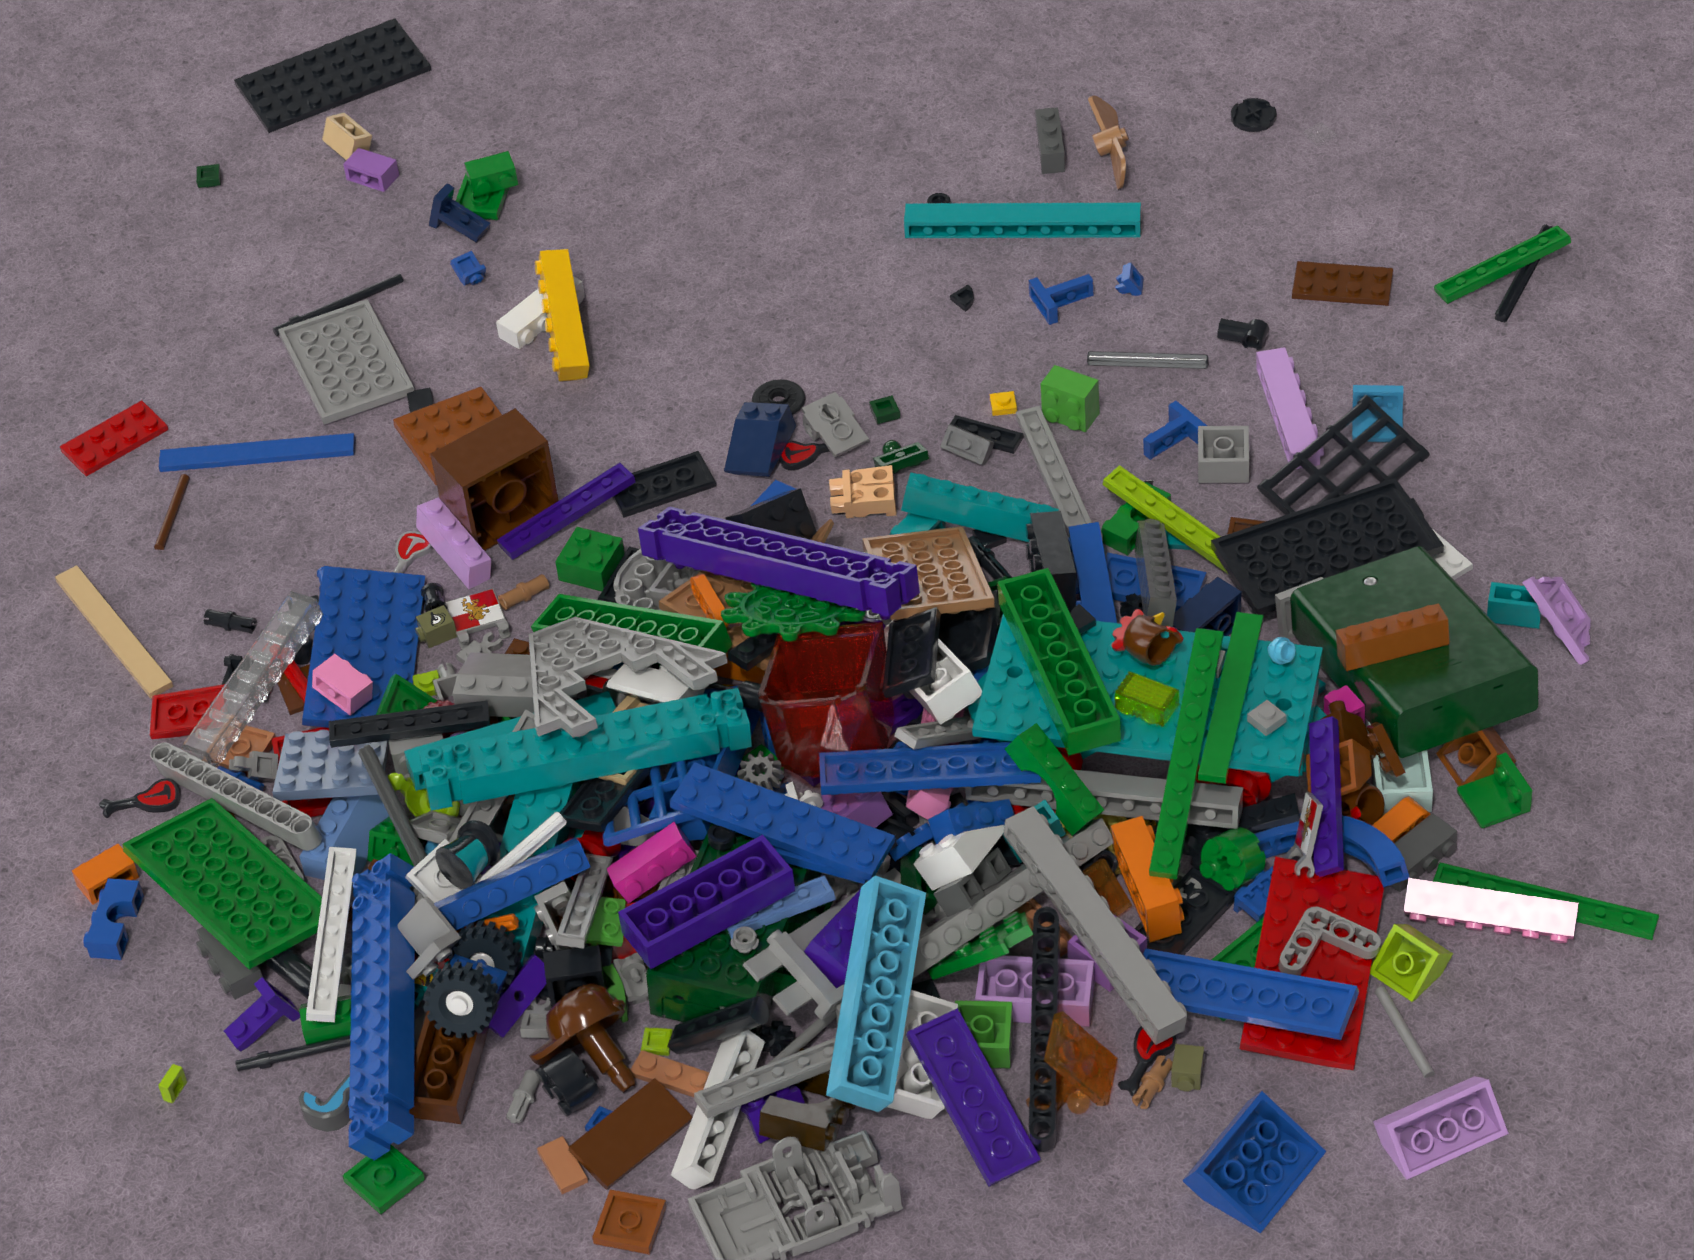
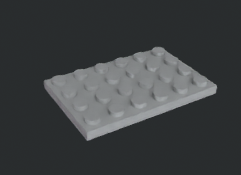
(346, 361)

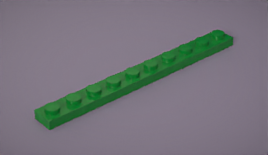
(1186, 754)

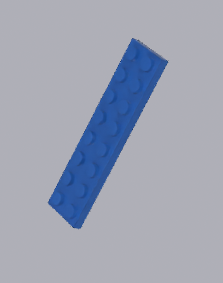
(920, 769)
(782, 821)
(1256, 994)

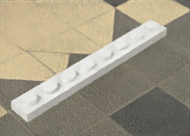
(331, 935)

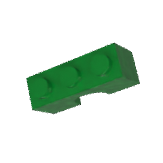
(1122, 528)

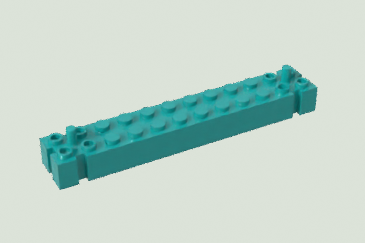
(621, 743)

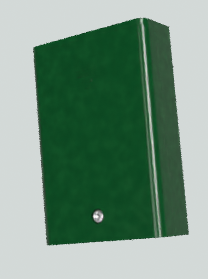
(1429, 693)

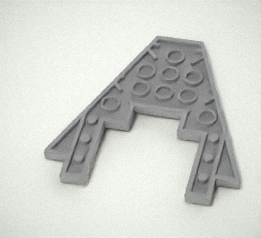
(579, 647)

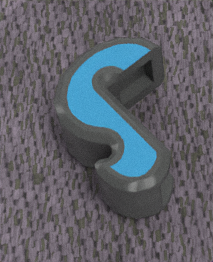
(327, 1115)

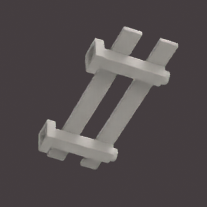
(789, 952)

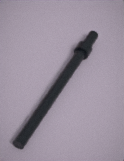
(343, 302)
(265, 1059)

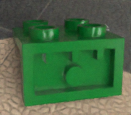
(1497, 795)
(385, 840)

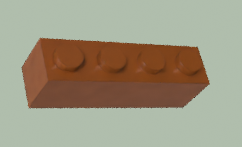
(1392, 637)

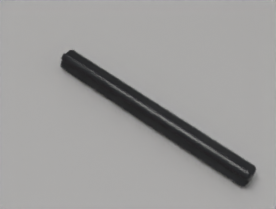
(1516, 287)

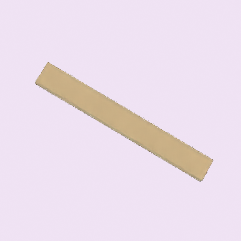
(114, 632)

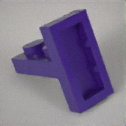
(261, 1015)

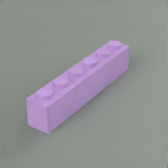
(1287, 403)

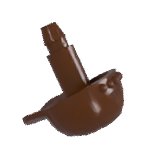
(583, 1020)

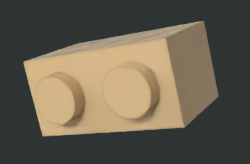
(345, 135)

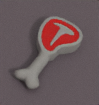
(409, 548)

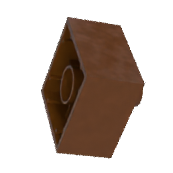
(496, 477)

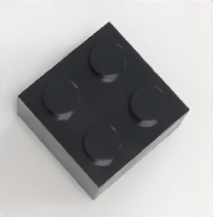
(571, 969)

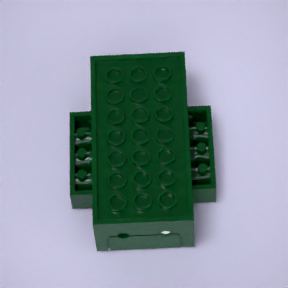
(713, 971)

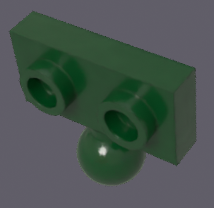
(900, 456)

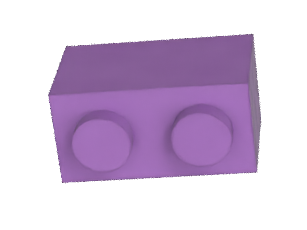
(371, 169)

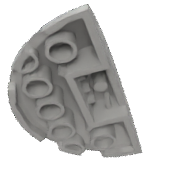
(646, 581)

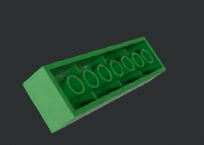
(669, 625)
(1059, 661)

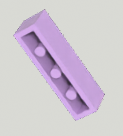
(453, 543)

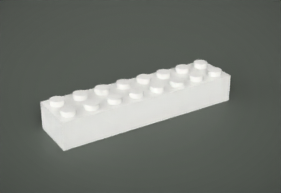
(953, 683)

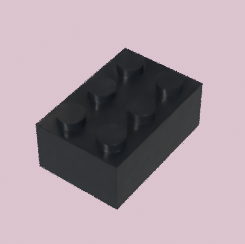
(781, 513)

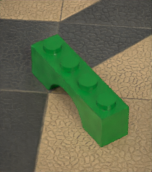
(1074, 802)

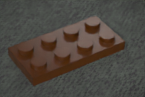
(1342, 283)

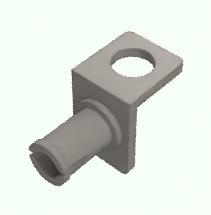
(445, 684)

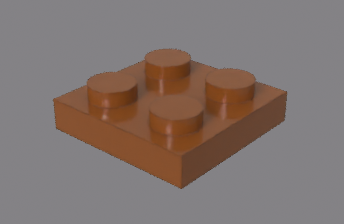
(629, 1221)

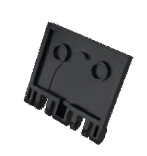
(970, 635)

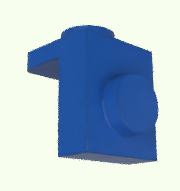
(468, 268)

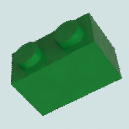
(491, 173)

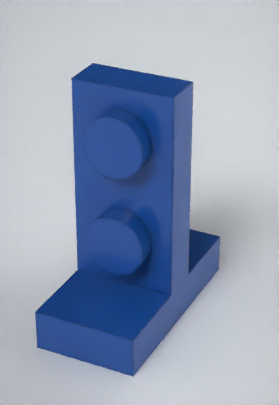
(1051, 298)
(1180, 426)

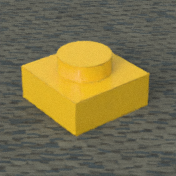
(1003, 403)

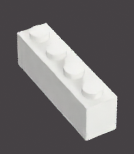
(527, 319)

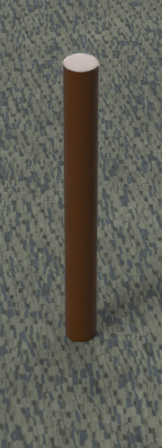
(172, 512)

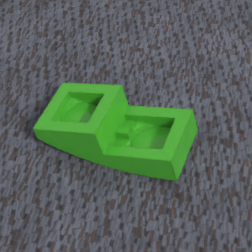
(615, 987)

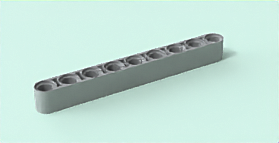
(236, 796)

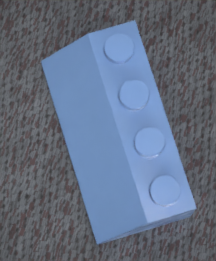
(344, 826)

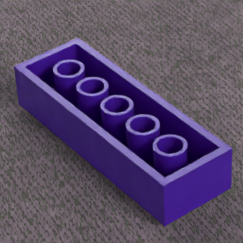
(706, 901)

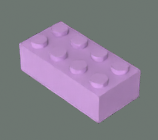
(1011, 981)

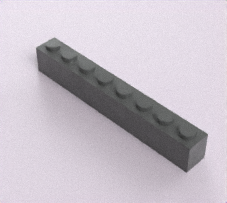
(1155, 570)

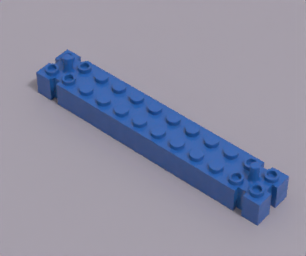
(381, 1010)

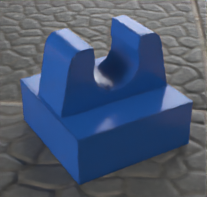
(1130, 280)

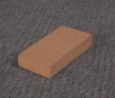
(562, 1165)

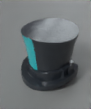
(468, 854)

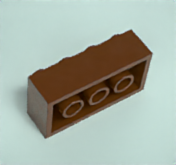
(444, 1073)

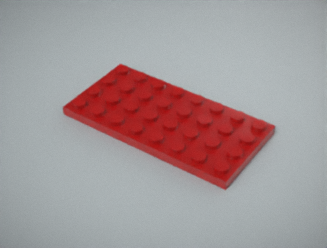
(1346, 894)

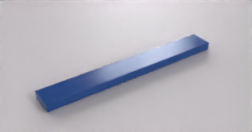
(257, 452)

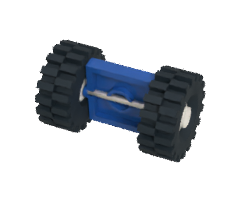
(468, 986)

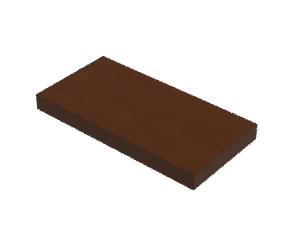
(630, 1134)

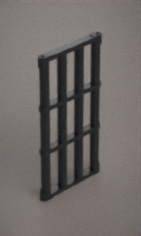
(1349, 448)

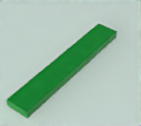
(1502, 264)

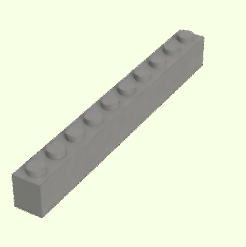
(1127, 797)
(1001, 900)
(1095, 925)

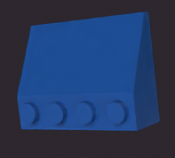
(1255, 1163)

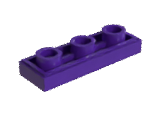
(528, 984)

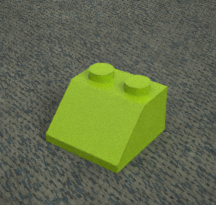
(1409, 961)

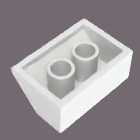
(651, 684)

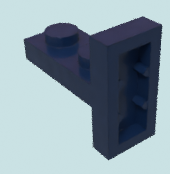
(456, 216)

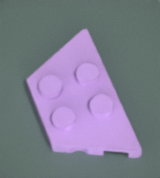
(1563, 612)

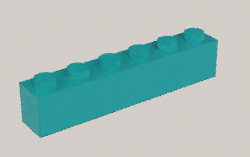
(969, 506)

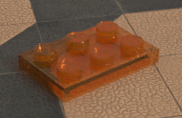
(1080, 1059)

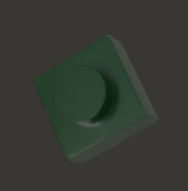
(208, 175)
(884, 409)

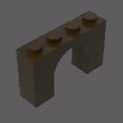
(811, 1123)

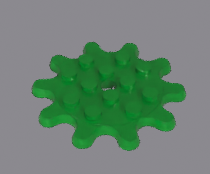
(786, 613)

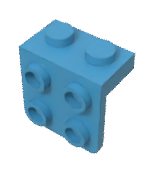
(1389, 399)

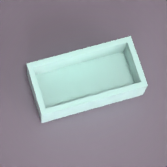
(1413, 783)

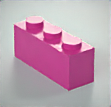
(651, 862)

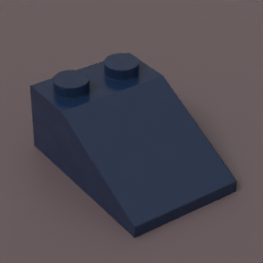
(759, 438)

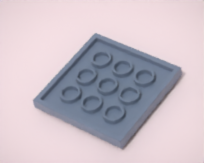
(315, 770)

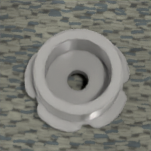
(744, 934)

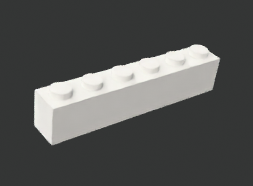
(708, 1137)

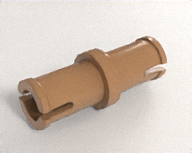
(523, 592)
(1152, 1082)

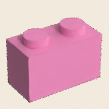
(342, 684)

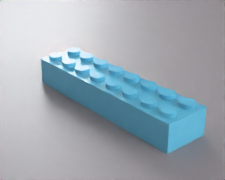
(876, 994)

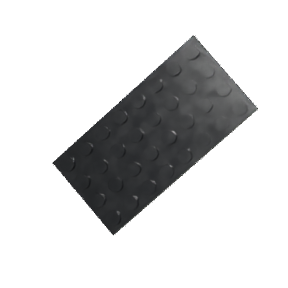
(332, 75)
(1323, 542)

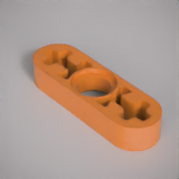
(707, 597)

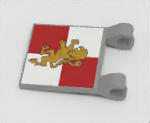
(477, 613)
(1306, 834)

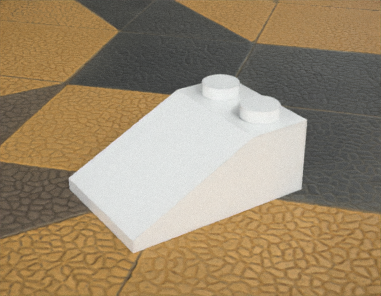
(956, 855)

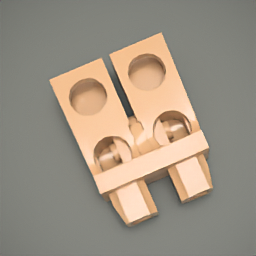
(864, 492)

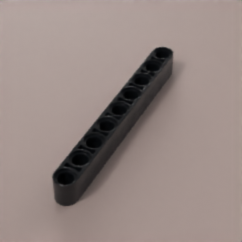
(1043, 1015)

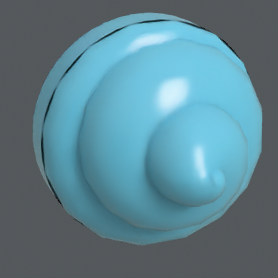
(1281, 650)

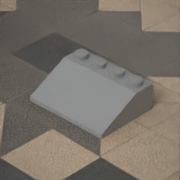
(498, 678)

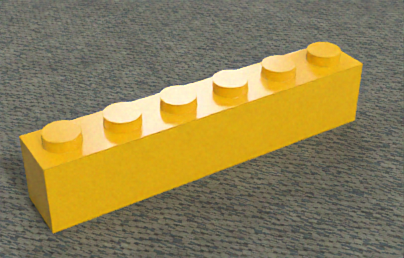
(563, 315)

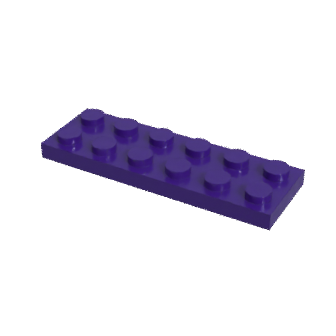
(973, 1097)

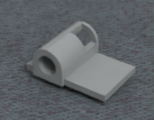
(834, 423)

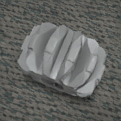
(759, 766)

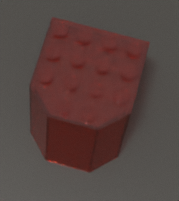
(826, 695)

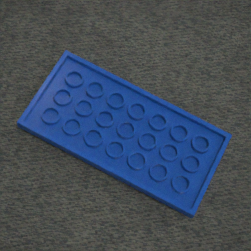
(370, 625)

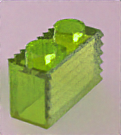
(1146, 699)

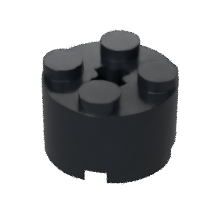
(567, 1081)

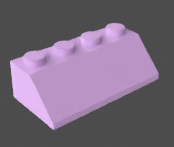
(1441, 1126)

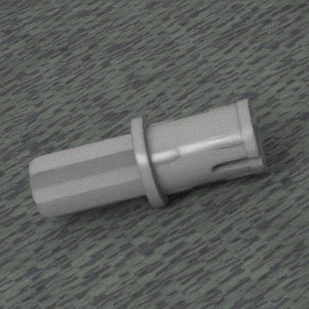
(523, 1097)

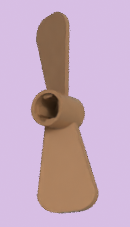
(1110, 138)

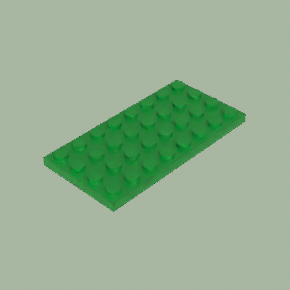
(228, 882)

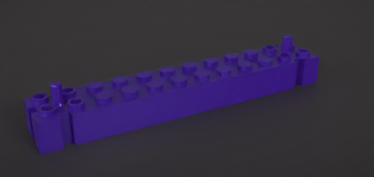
(780, 561)

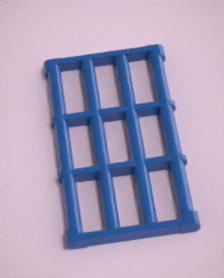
(656, 790)

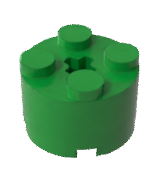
(1232, 858)

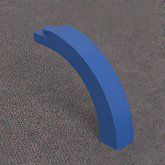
(1358, 840)

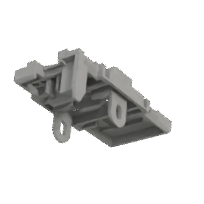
(744, 1217)

